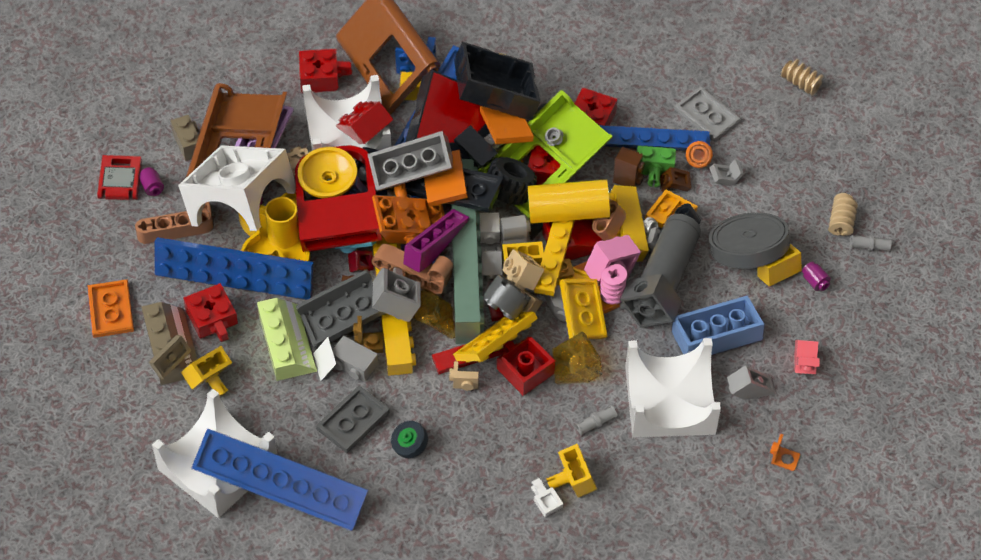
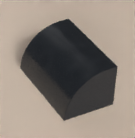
(476, 147)

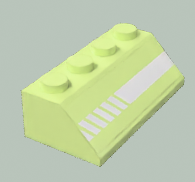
(285, 338)

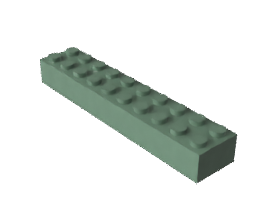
(468, 274)

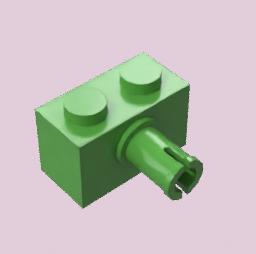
(656, 161)

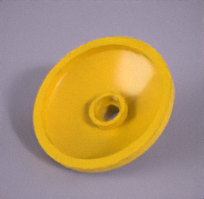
(327, 164)

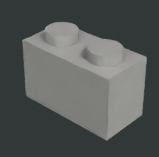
(354, 359)

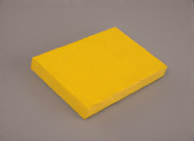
(583, 308)

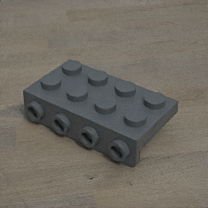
(337, 308)

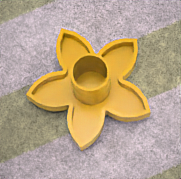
(278, 230)

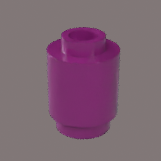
(151, 181)
(816, 276)

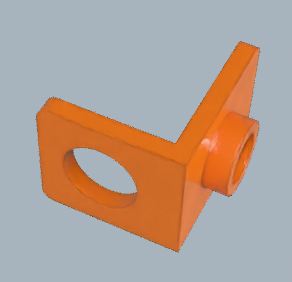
(779, 451)

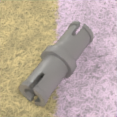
(870, 243)
(596, 420)

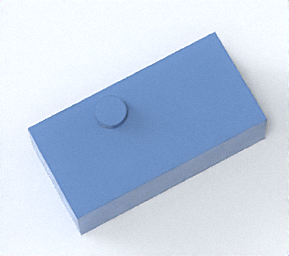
(727, 323)

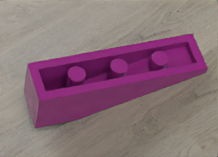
(430, 243)

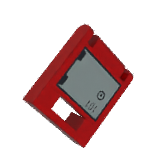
(117, 179)

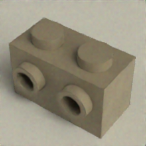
(185, 135)

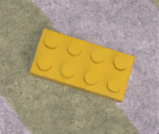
(494, 337)

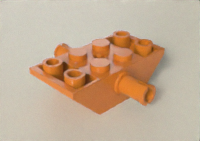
(404, 217)

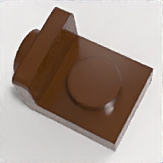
(675, 179)

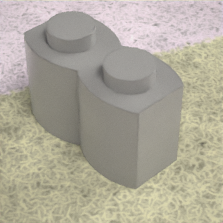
(515, 230)

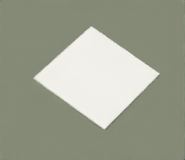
(324, 359)

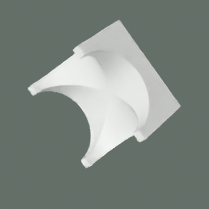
(323, 116)
(238, 179)
(671, 393)
(177, 458)

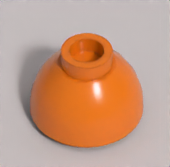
(699, 154)

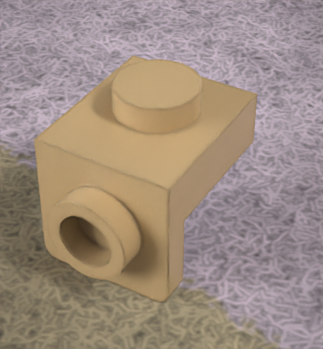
(463, 379)

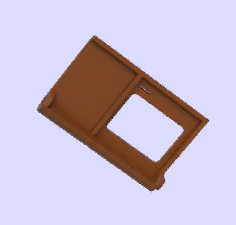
(370, 31)
(237, 117)

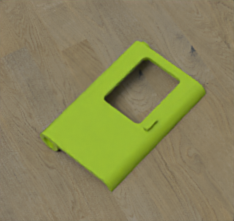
(579, 144)

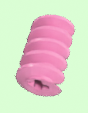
(613, 283)

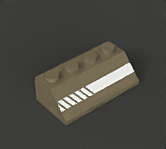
(162, 325)

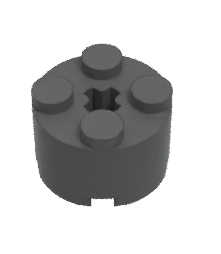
(507, 297)

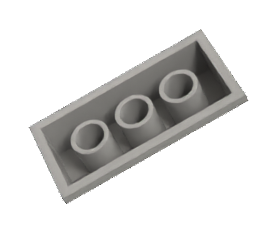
(411, 161)

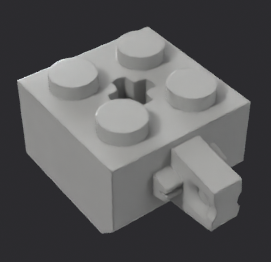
(396, 294)

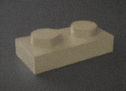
(170, 356)

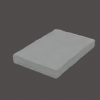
(707, 113)

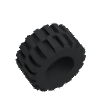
(516, 177)

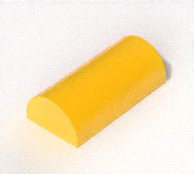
(568, 201)

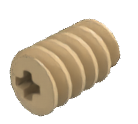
(801, 77)
(843, 215)

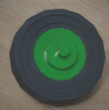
(409, 439)

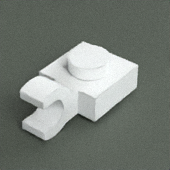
(546, 499)

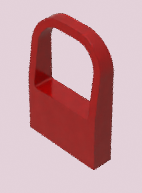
(338, 219)

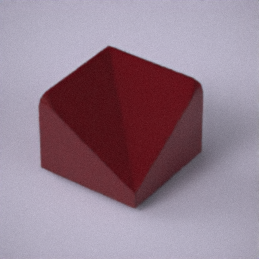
(360, 260)

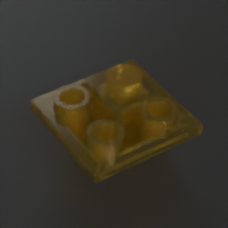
(435, 313)
(576, 361)

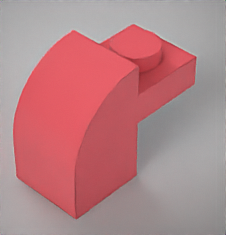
(806, 357)

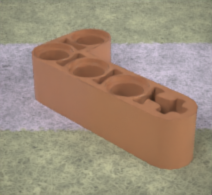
(172, 226)
(608, 227)
(432, 278)

